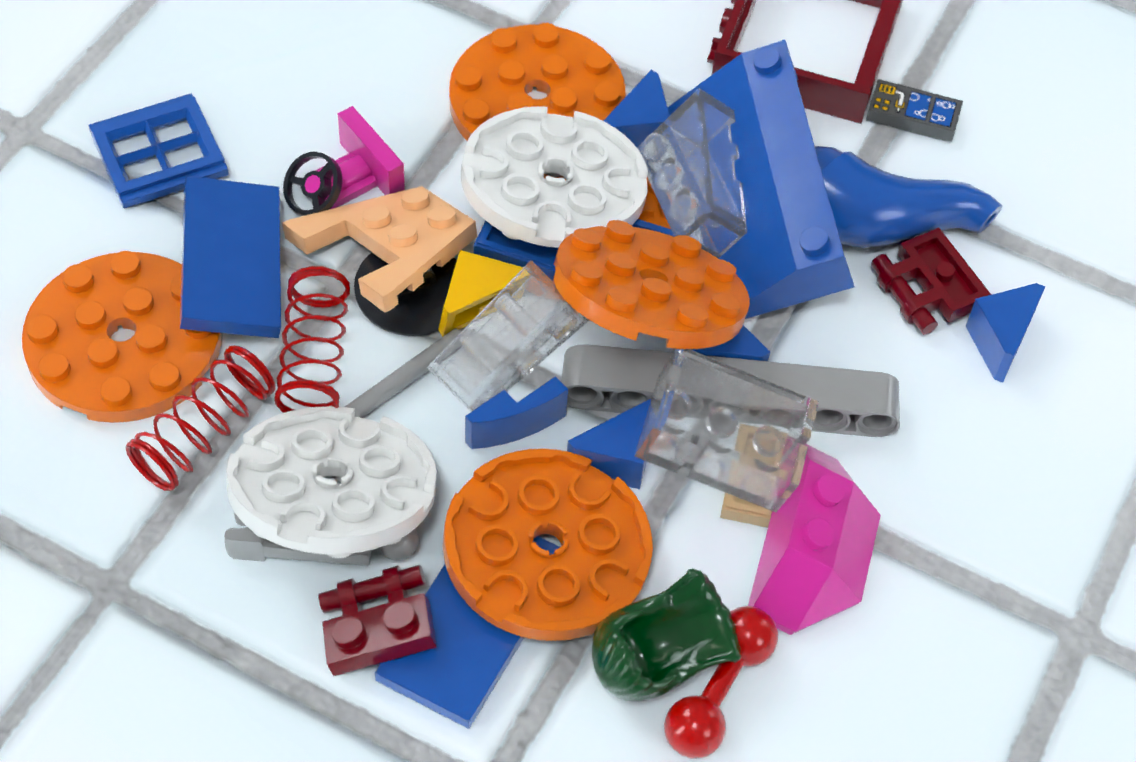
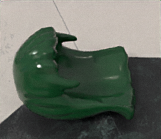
(664, 639)

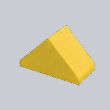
(472, 288)

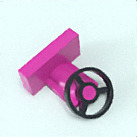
(366, 166)

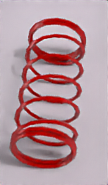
(307, 300)
(239, 373)

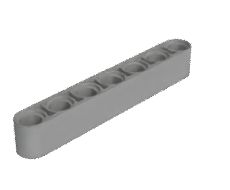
(625, 377)

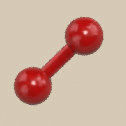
(696, 723)

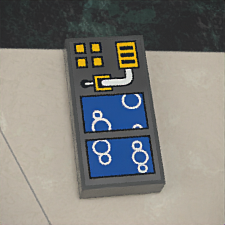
(914, 110)

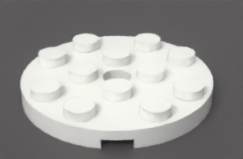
(515, 149)
(282, 493)

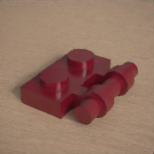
(941, 273)
(379, 632)

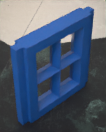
(146, 121)

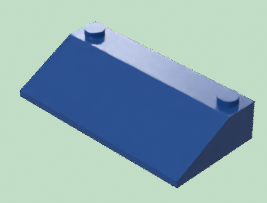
(791, 233)

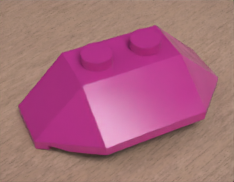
(816, 548)

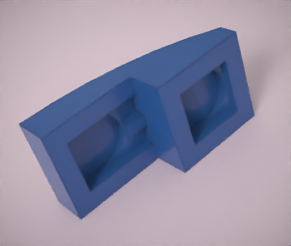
(506, 421)

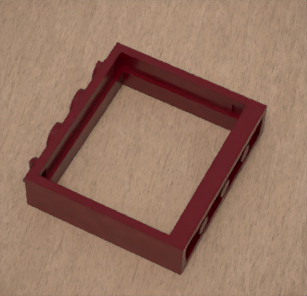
(818, 91)

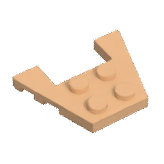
(402, 228)

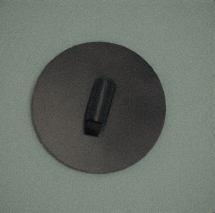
(417, 310)

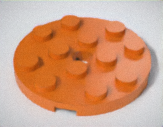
(510, 61)
(651, 285)
(110, 380)
(524, 586)

